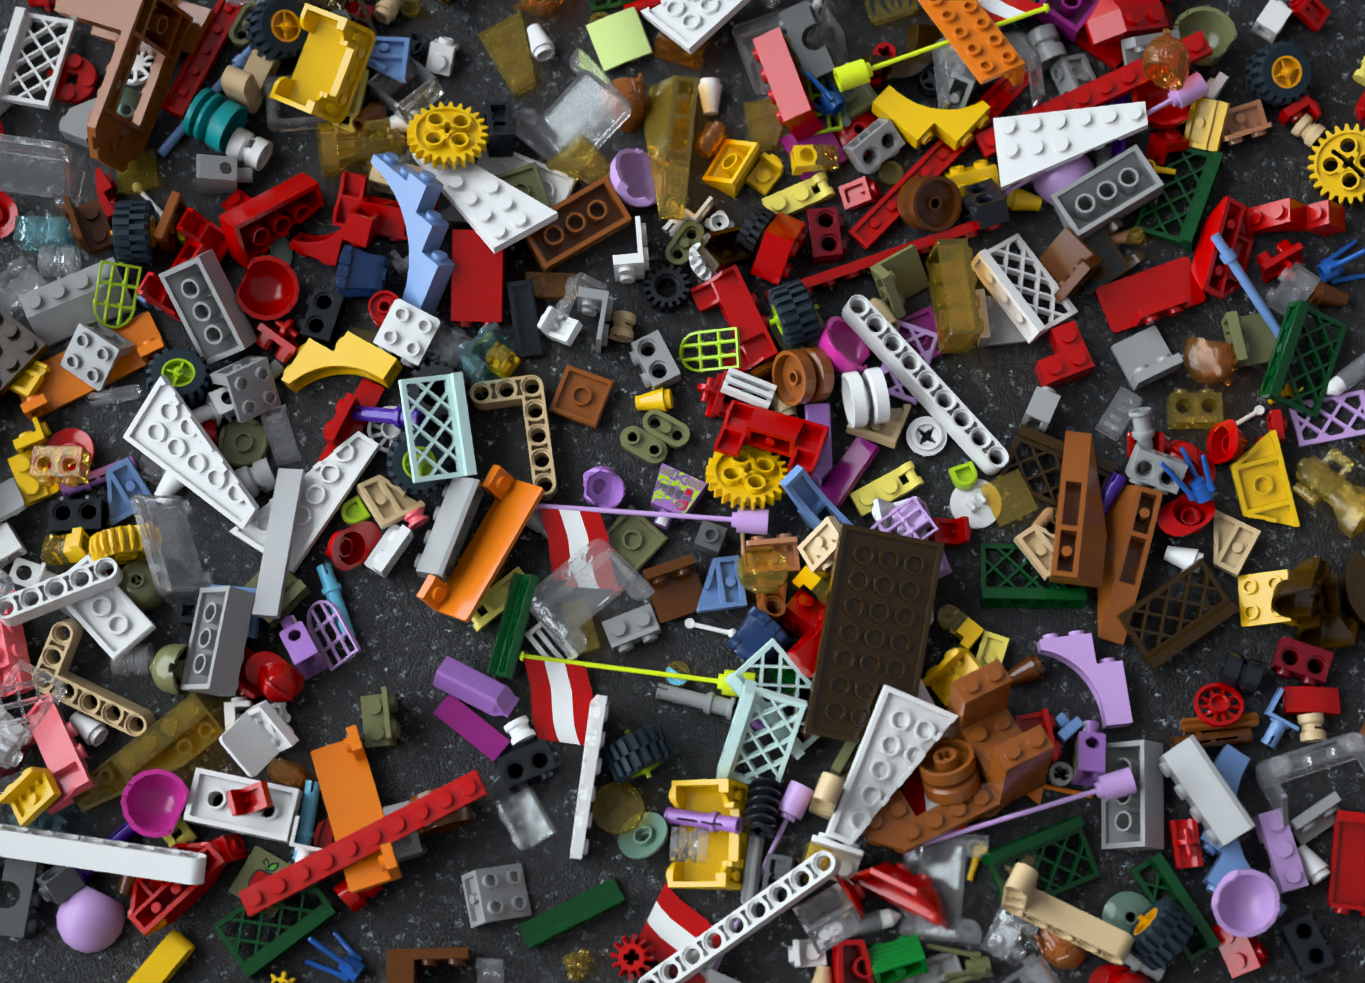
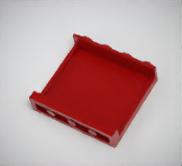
(1347, 863)

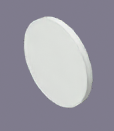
(973, 505)

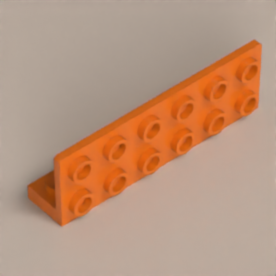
(976, 39)
(63, 387)
(487, 549)
(353, 804)

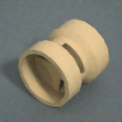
(1308, 130)
(622, 326)
(1312, 727)

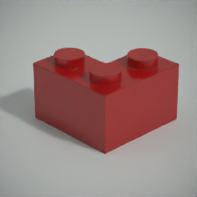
(778, 245)
(1070, 357)

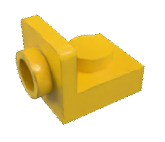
(765, 173)
(29, 439)

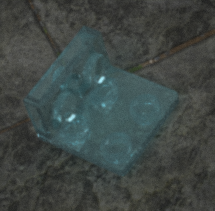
(471, 351)

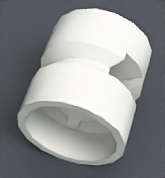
(250, 149)

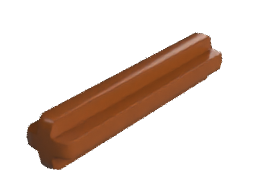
(1194, 724)

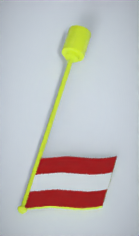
(1000, 11)
(564, 693)

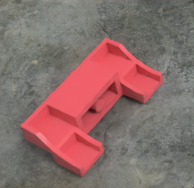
(13, 648)
(61, 755)

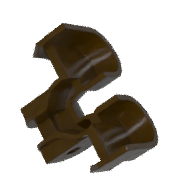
(1315, 598)

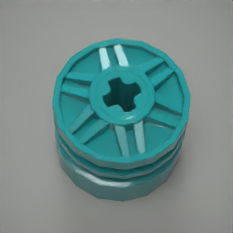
(213, 119)

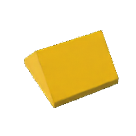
(732, 166)

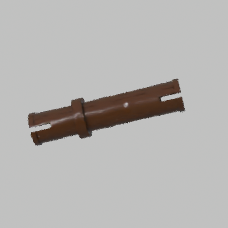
(1242, 736)

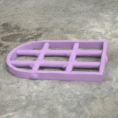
(912, 530)
(339, 637)

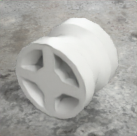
(519, 730)

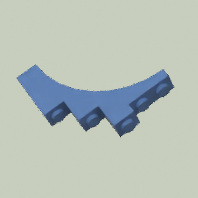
(426, 229)
(809, 499)
(1230, 857)

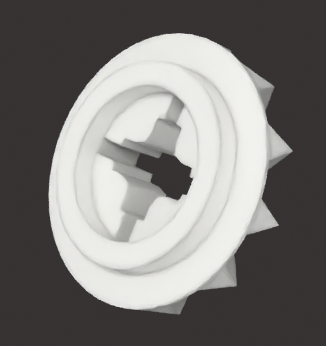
(699, 264)
(925, 424)

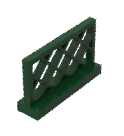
(1197, 206)
(1286, 348)
(1023, 596)
(512, 625)
(1038, 841)
(283, 942)

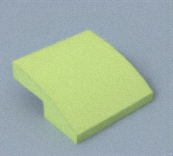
(619, 39)

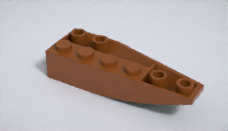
(1080, 519)
(1129, 536)

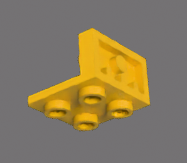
(1256, 597)

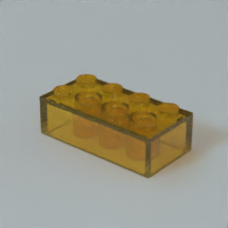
(954, 295)

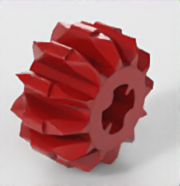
(628, 948)

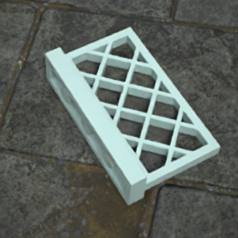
(458, 421)
(737, 681)
(741, 724)

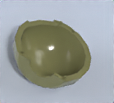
(1215, 26)

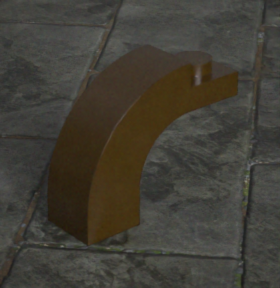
(917, 37)
(1353, 588)

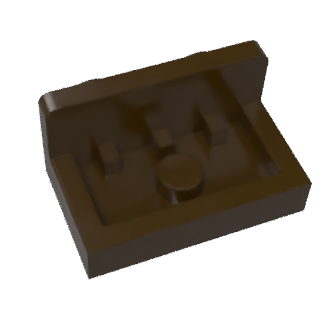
(721, 250)

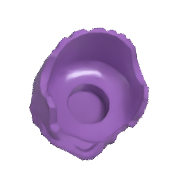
(603, 487)

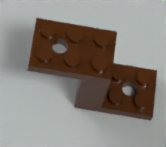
(404, 964)

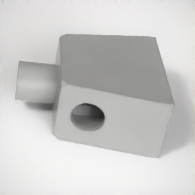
(219, 174)

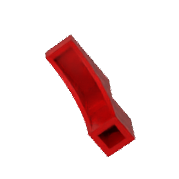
(1290, 215)
(358, 230)

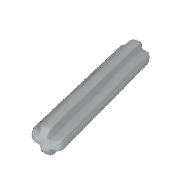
(752, 868)

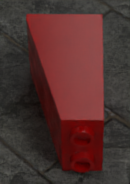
(476, 280)

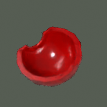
(1166, 117)
(268, 288)

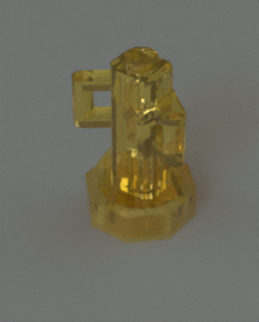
(340, 148)
(1330, 486)

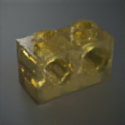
(1195, 417)
(61, 458)

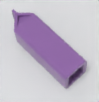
(821, 414)
(474, 688)

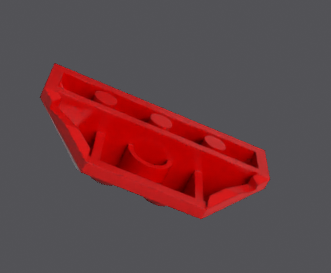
(1125, 19)
(1235, 228)
(904, 890)
(161, 902)

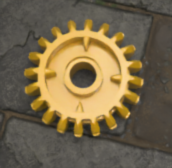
(118, 543)

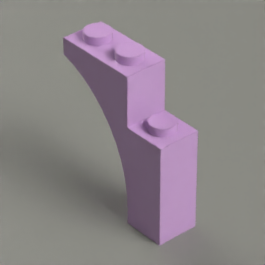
(1103, 678)

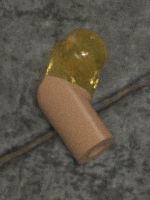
(1130, 236)
(1047, 517)

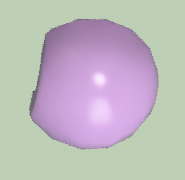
(1061, 176)
(633, 177)
(1245, 902)
(90, 920)

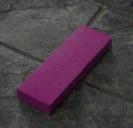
(849, 470)
(472, 727)

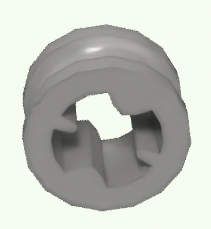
(1062, 766)

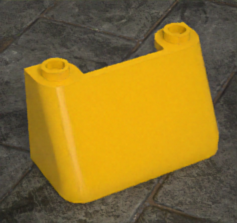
(328, 65)
(725, 849)

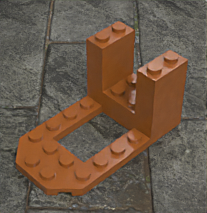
(133, 27)
(1006, 758)

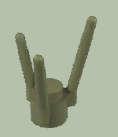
(976, 967)

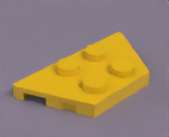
(1264, 483)

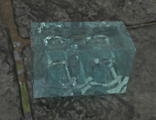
(38, 230)

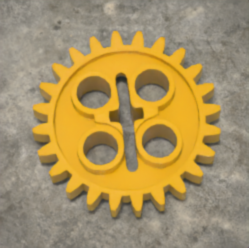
(447, 135)
(1333, 181)
(747, 479)

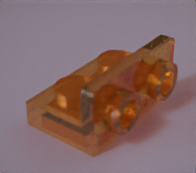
(671, 51)

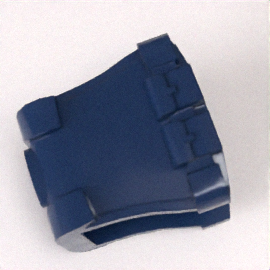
(361, 273)
(755, 633)

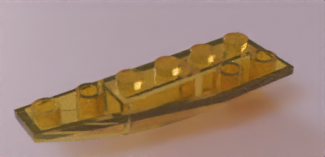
(670, 141)
(164, 746)

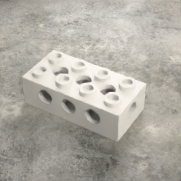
(209, 784)

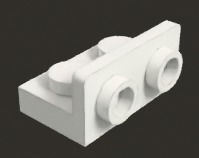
(389, 549)

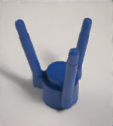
(830, 101)
(1330, 269)
(1201, 489)
(350, 967)

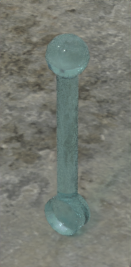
(846, 121)

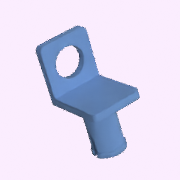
(1278, 724)

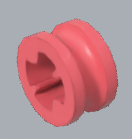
(416, 518)

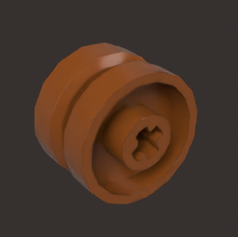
(803, 375)
(950, 772)

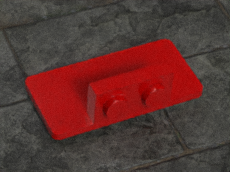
(1150, 295)

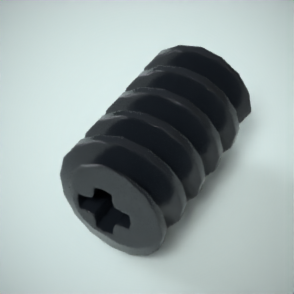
(762, 807)

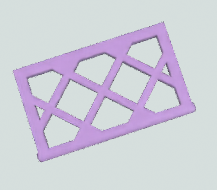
(927, 355)
(1322, 436)

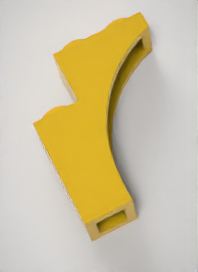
(920, 123)
(350, 357)

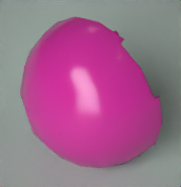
(843, 346)
(154, 802)

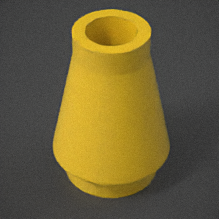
(1023, 200)
(656, 399)

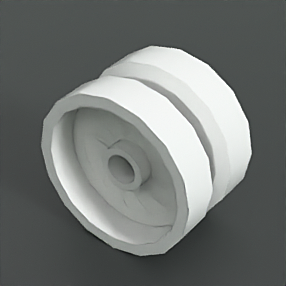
(865, 397)

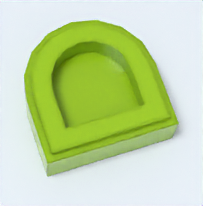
(964, 476)
(354, 511)

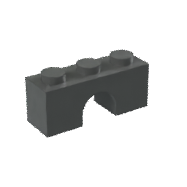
(798, 22)
(19, 919)

